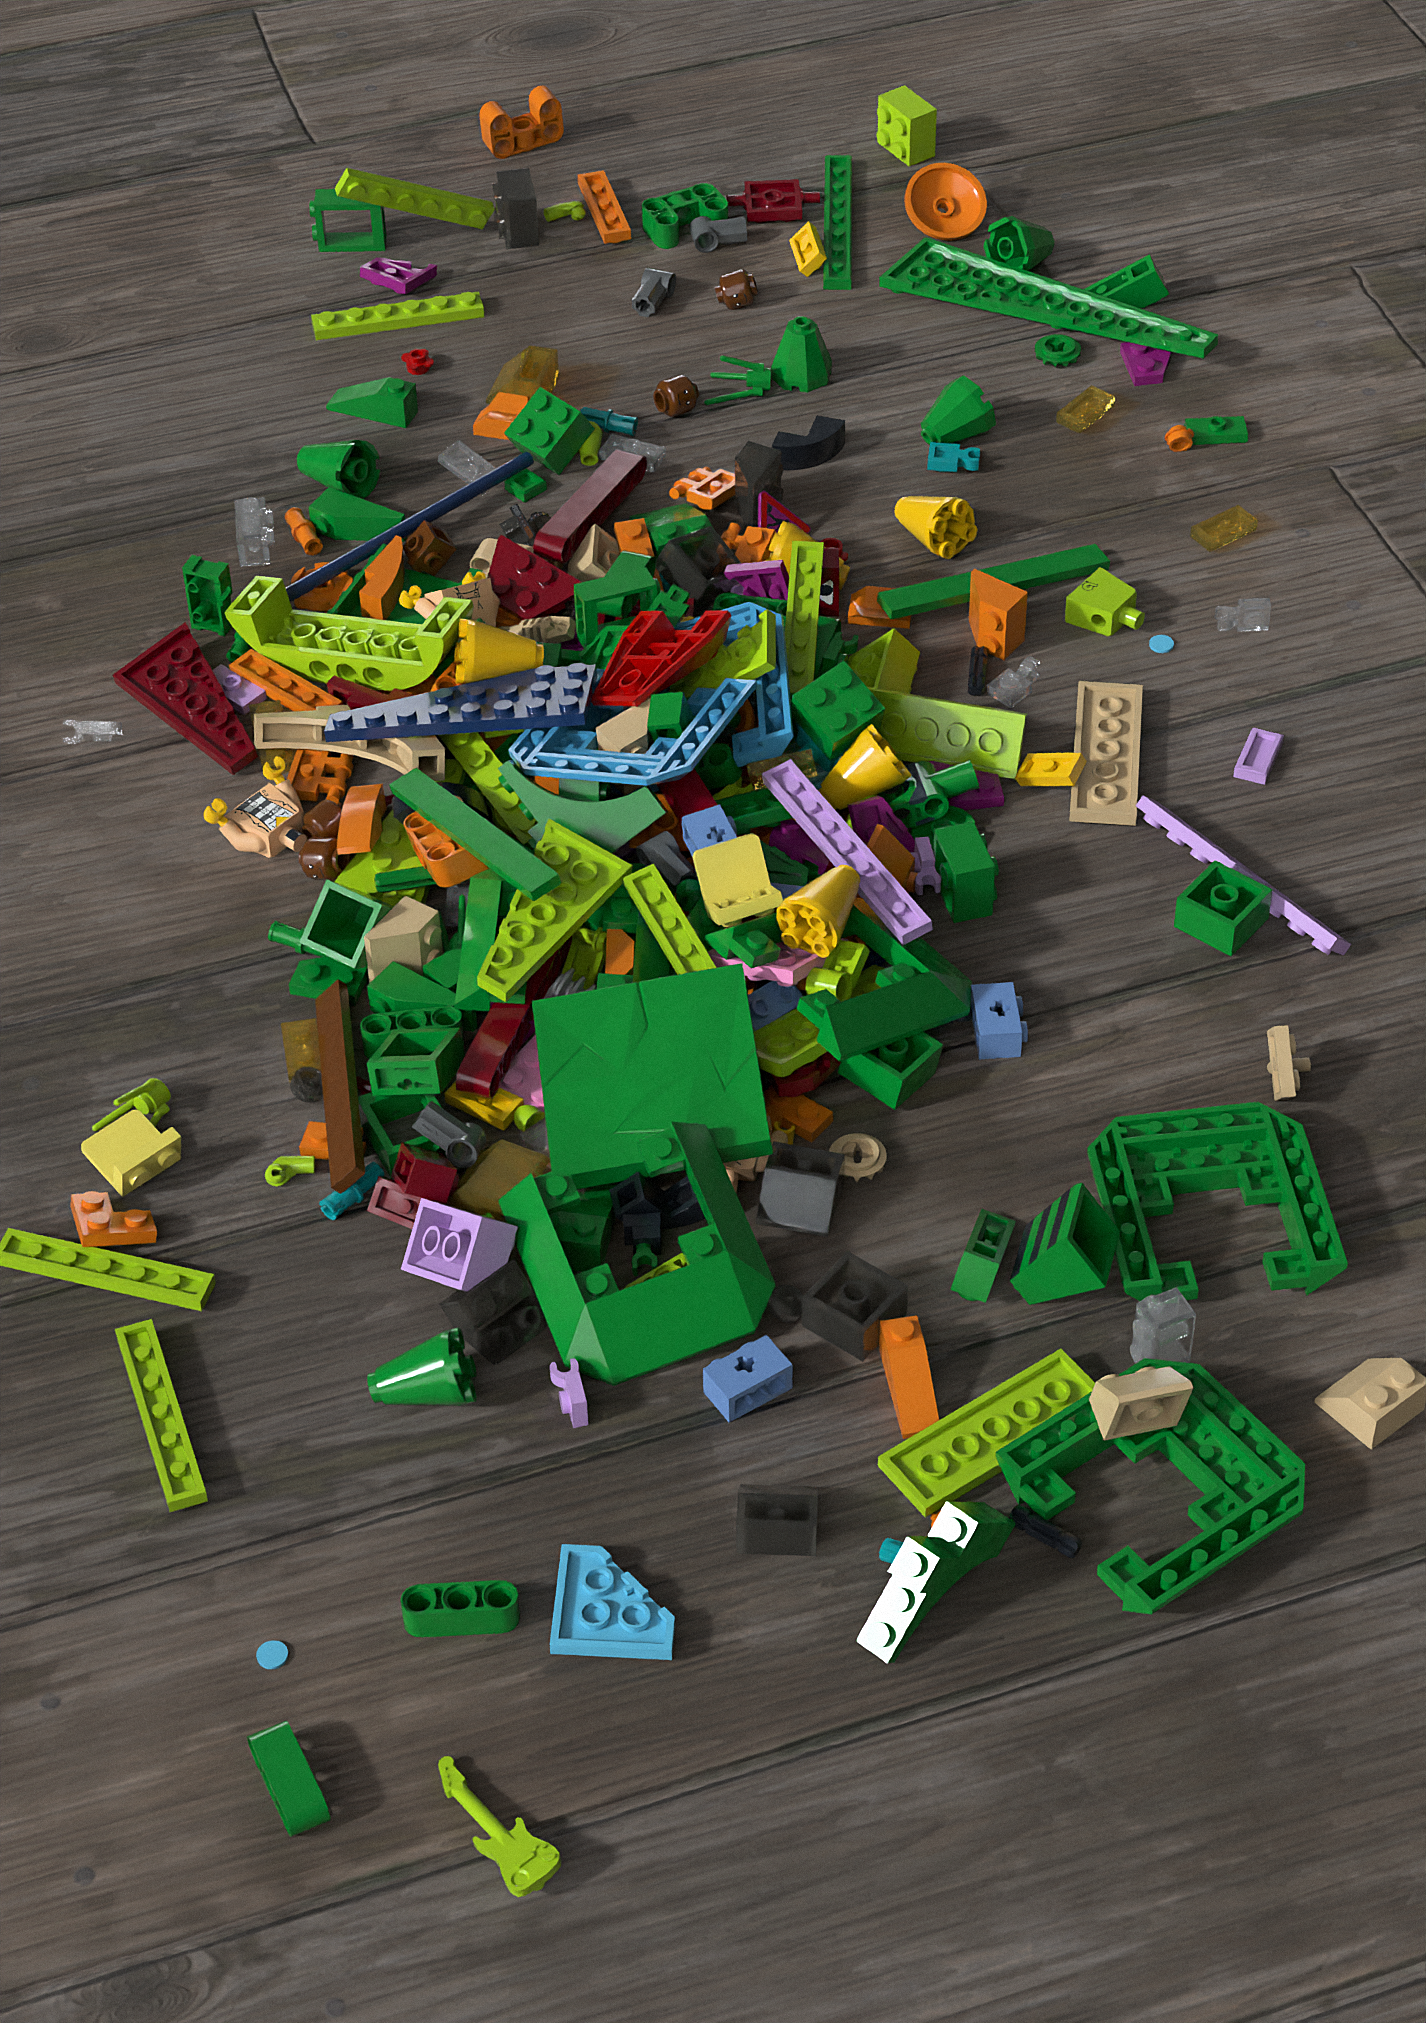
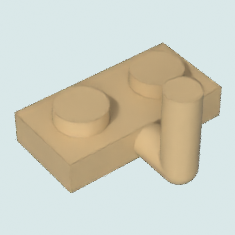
(1282, 1066)

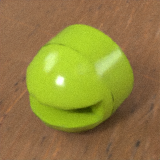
(527, 1116)

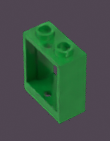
(346, 241)
(606, 588)
(405, 1057)
(387, 1108)

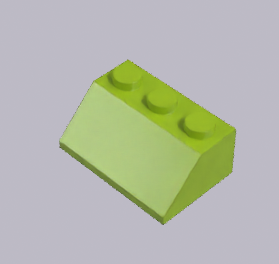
(886, 663)

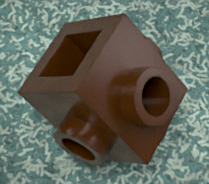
(428, 548)

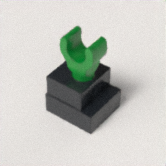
(644, 1234)

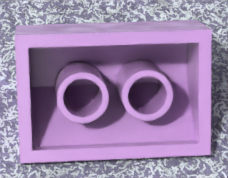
(456, 1245)

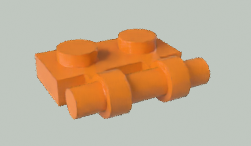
(705, 487)
(752, 545)
(309, 773)

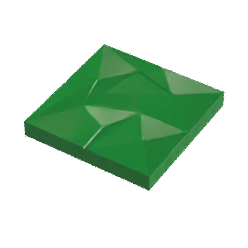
(644, 1057)

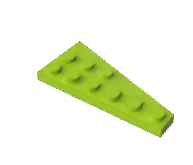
(392, 853)
(542, 926)

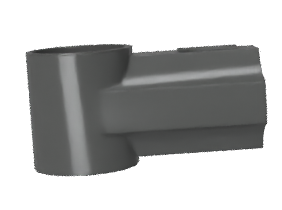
(717, 232)
(654, 288)
(667, 858)
(450, 1134)

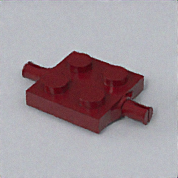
(773, 200)

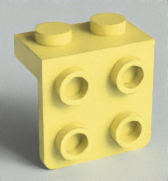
(735, 881)
(132, 1151)

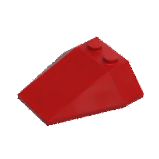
(656, 656)

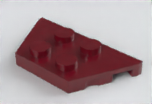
(527, 583)

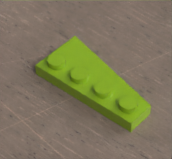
(744, 658)

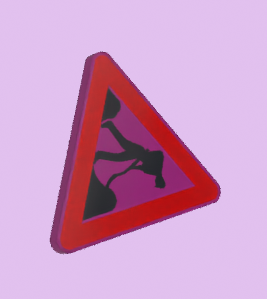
(773, 513)

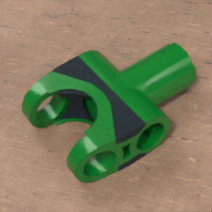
(928, 790)

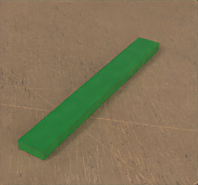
(838, 222)
(1021, 574)
(476, 834)

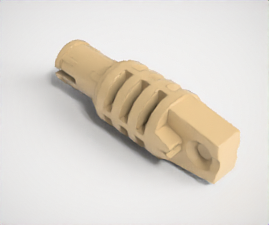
(545, 629)

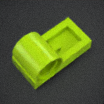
(839, 970)

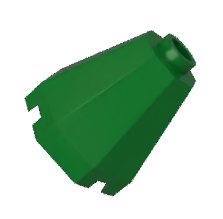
(1018, 242)
(801, 357)
(958, 413)

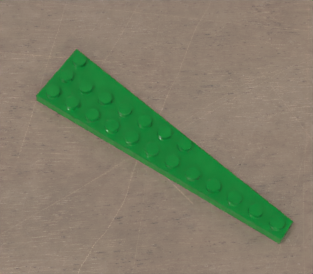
(986, 284)

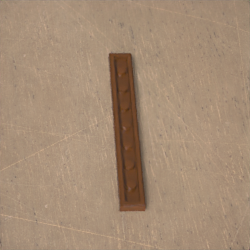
(339, 1087)

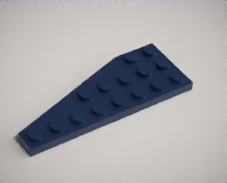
(506, 702)

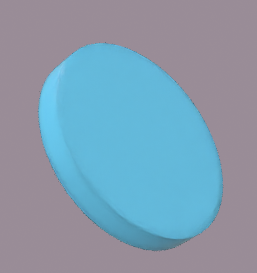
(1161, 643)
(272, 1654)

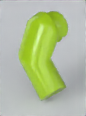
(560, 210)
(288, 1166)

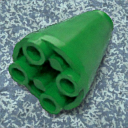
(427, 1374)

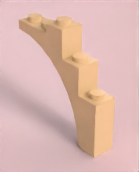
(307, 728)

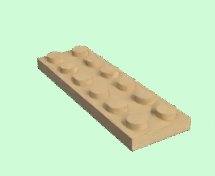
(1110, 742)

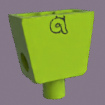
(1103, 604)

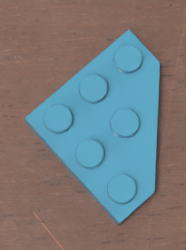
(606, 1610)

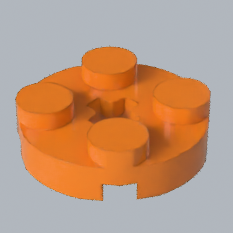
(322, 598)

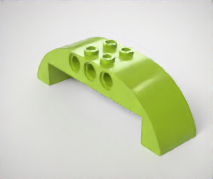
(350, 647)

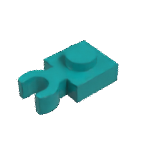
(948, 457)

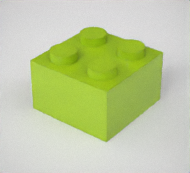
(906, 125)

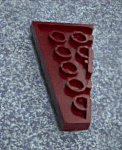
(184, 693)

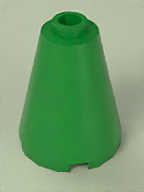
(341, 465)

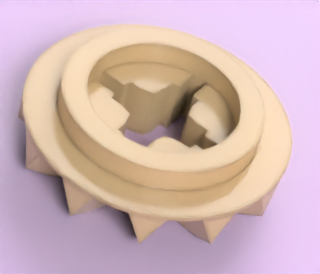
(871, 1152)

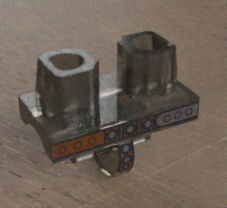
(521, 530)

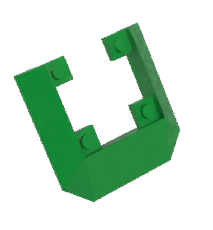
(488, 906)
(914, 992)
(1241, 1146)
(663, 1318)
(1219, 1445)

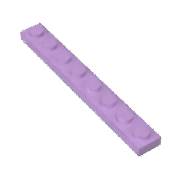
(844, 847)
(1206, 850)

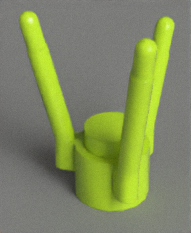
(147, 1098)

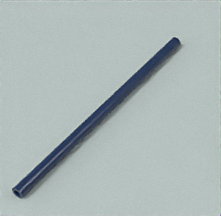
(409, 525)

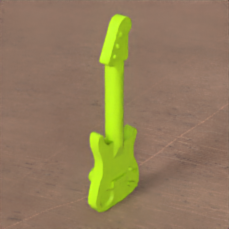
(521, 1857)

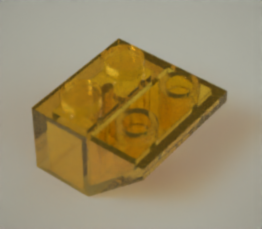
(527, 372)
(493, 1175)

